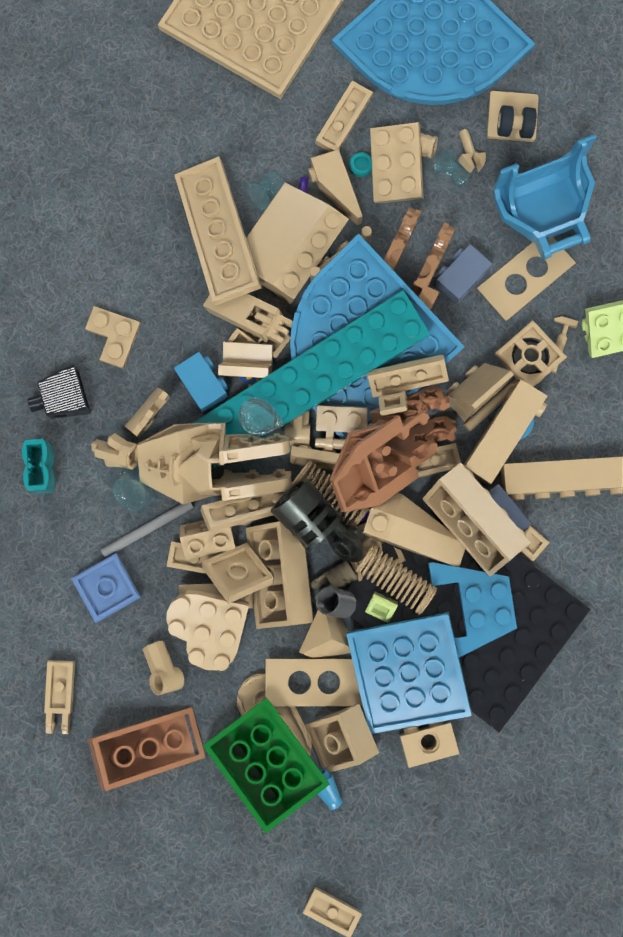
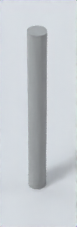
(146, 529)

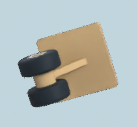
(512, 116)

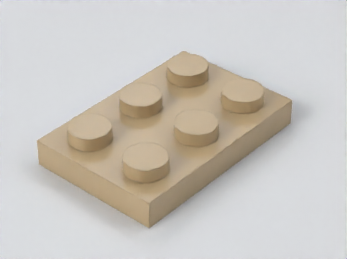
(397, 163)

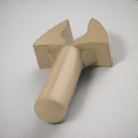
(471, 155)

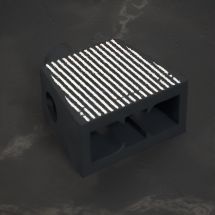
(61, 395)

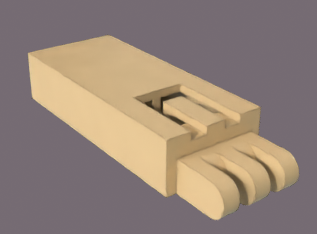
(237, 313)

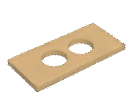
(509, 304)
(279, 694)

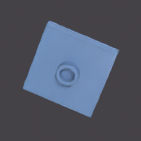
(106, 588)

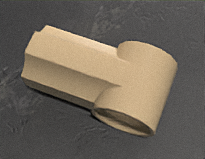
(299, 431)
(164, 675)

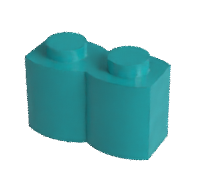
(38, 473)

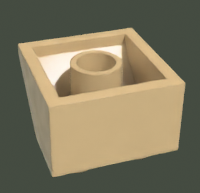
(342, 739)

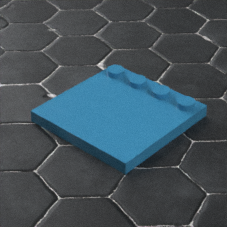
(409, 673)

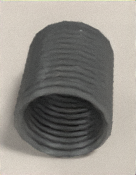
(326, 599)

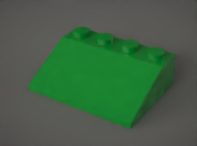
(266, 765)

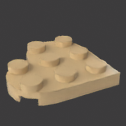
(208, 626)

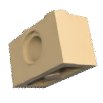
(443, 746)

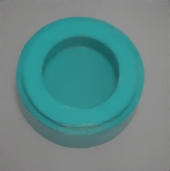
(361, 164)

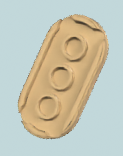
(255, 693)

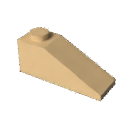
(334, 182)

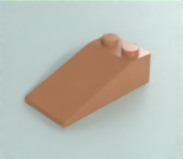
(144, 749)

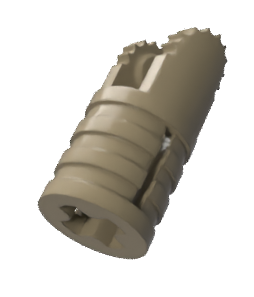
(338, 577)

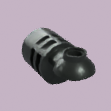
(313, 519)

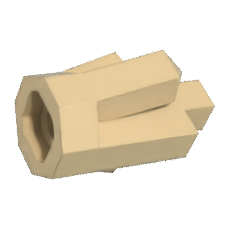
(116, 452)

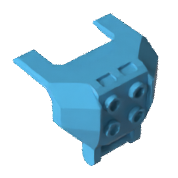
(548, 199)

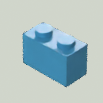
(201, 382)

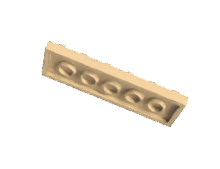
(217, 231)

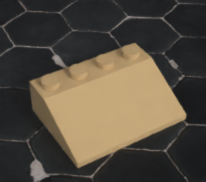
(292, 240)

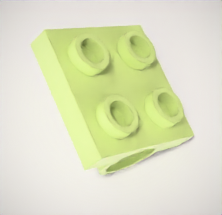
(604, 329)

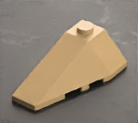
(412, 529)

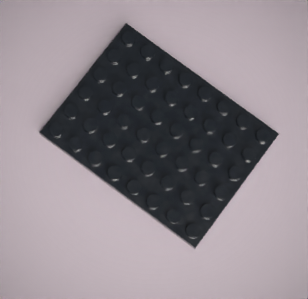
(507, 668)

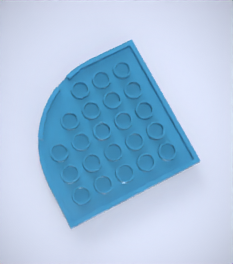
(433, 48)
(344, 292)

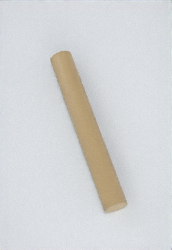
(489, 407)

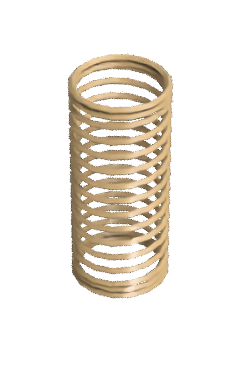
(305, 471)
(372, 552)

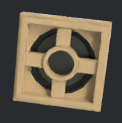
(529, 357)

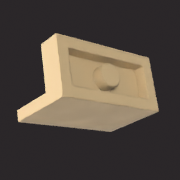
(246, 359)

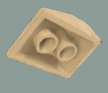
(477, 389)

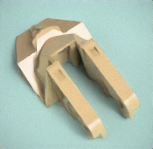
(181, 458)

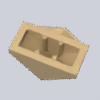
(326, 637)

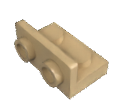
(200, 542)

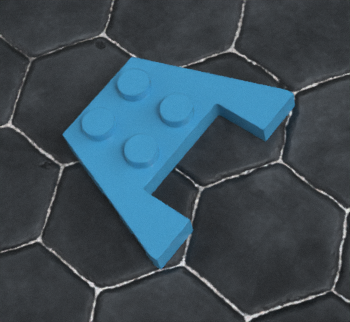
(484, 604)

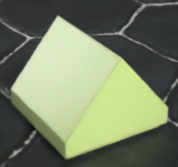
(381, 606)

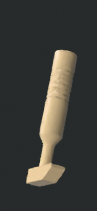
(562, 338)

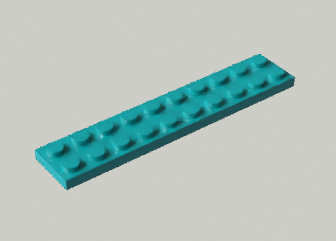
(330, 364)

